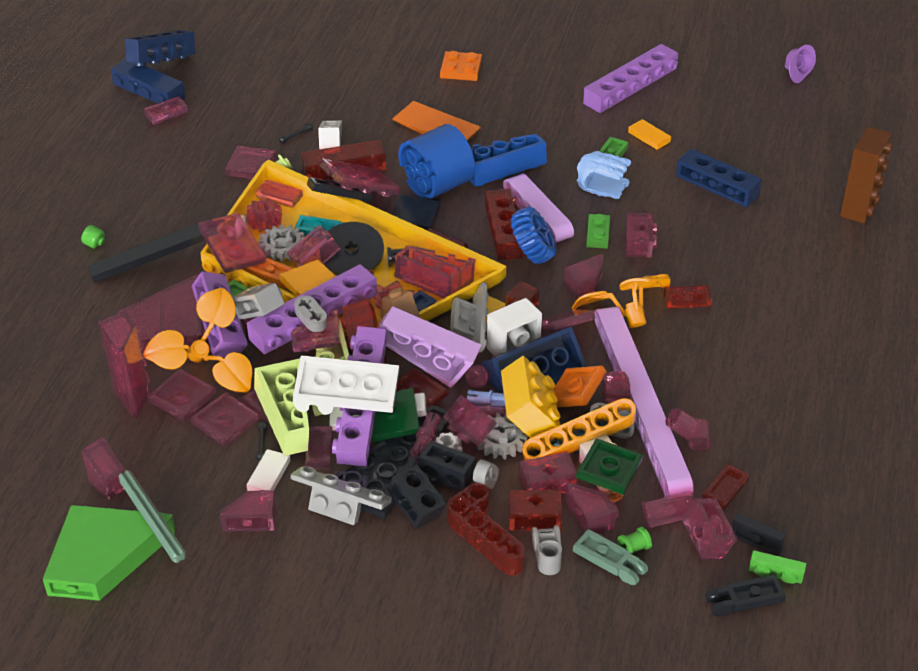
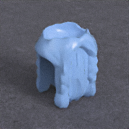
(603, 174)

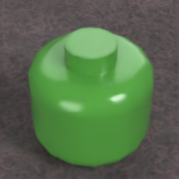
(93, 236)

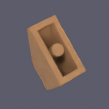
(399, 299)

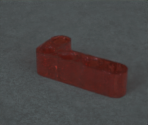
(469, 519)

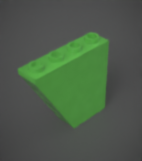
(99, 551)

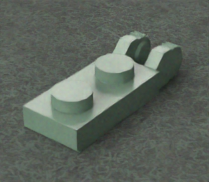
(610, 557)

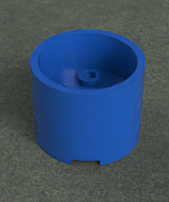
(437, 161)

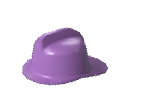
(800, 62)

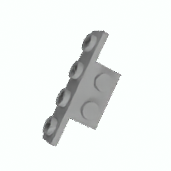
(469, 318)
(337, 497)

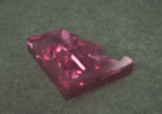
(307, 340)

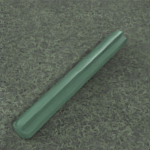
(152, 516)

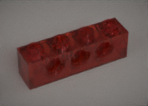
(499, 210)

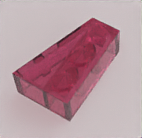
(433, 272)

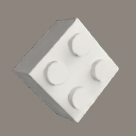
(513, 326)

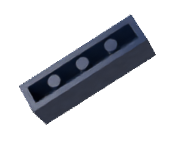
(146, 82)

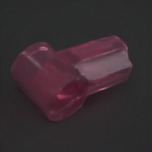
(694, 430)

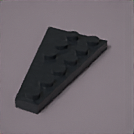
(388, 460)

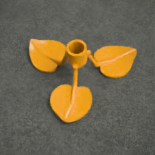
(634, 311)
(169, 352)

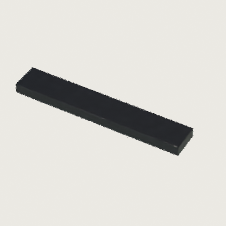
(146, 253)

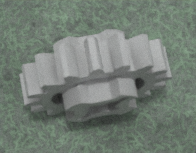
(280, 241)
(503, 438)

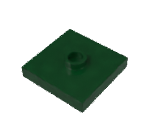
(399, 423)
(609, 466)

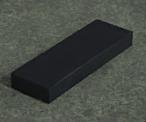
(334, 188)

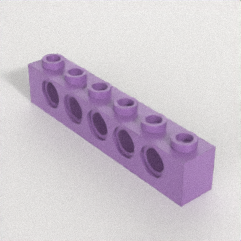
(630, 78)
(276, 327)
(356, 450)

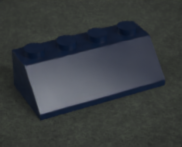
(550, 352)

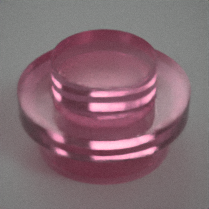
(477, 376)

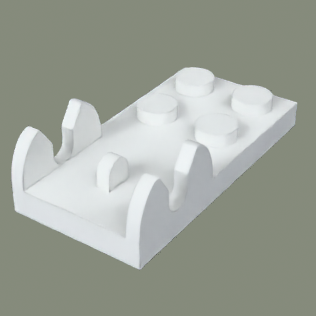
(344, 385)

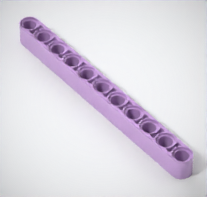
(649, 417)

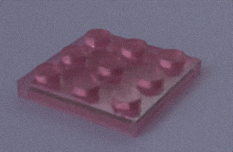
(361, 177)

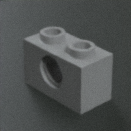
(258, 301)

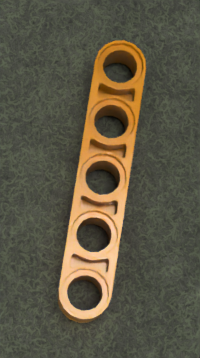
(586, 423)

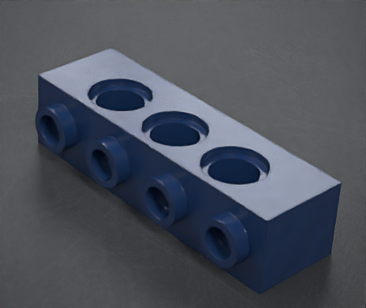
(159, 47)
(719, 177)

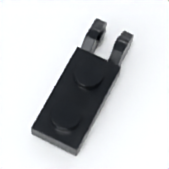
(745, 595)

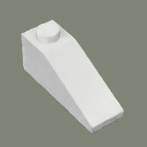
(330, 134)

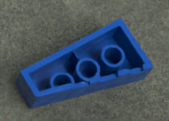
(507, 158)

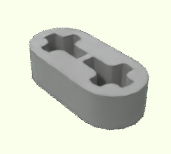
(314, 311)
(486, 473)

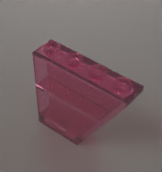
(168, 310)

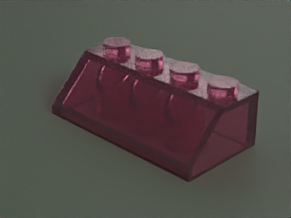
(125, 360)

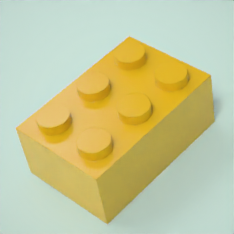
(529, 397)

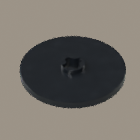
(366, 243)

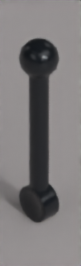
(308, 127)
(262, 427)

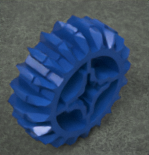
(533, 235)

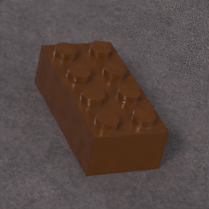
(866, 174)

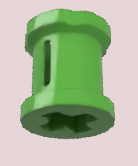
(635, 541)

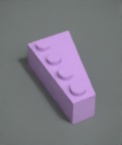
(429, 346)

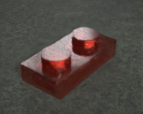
(687, 296)

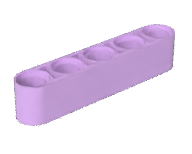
(530, 195)

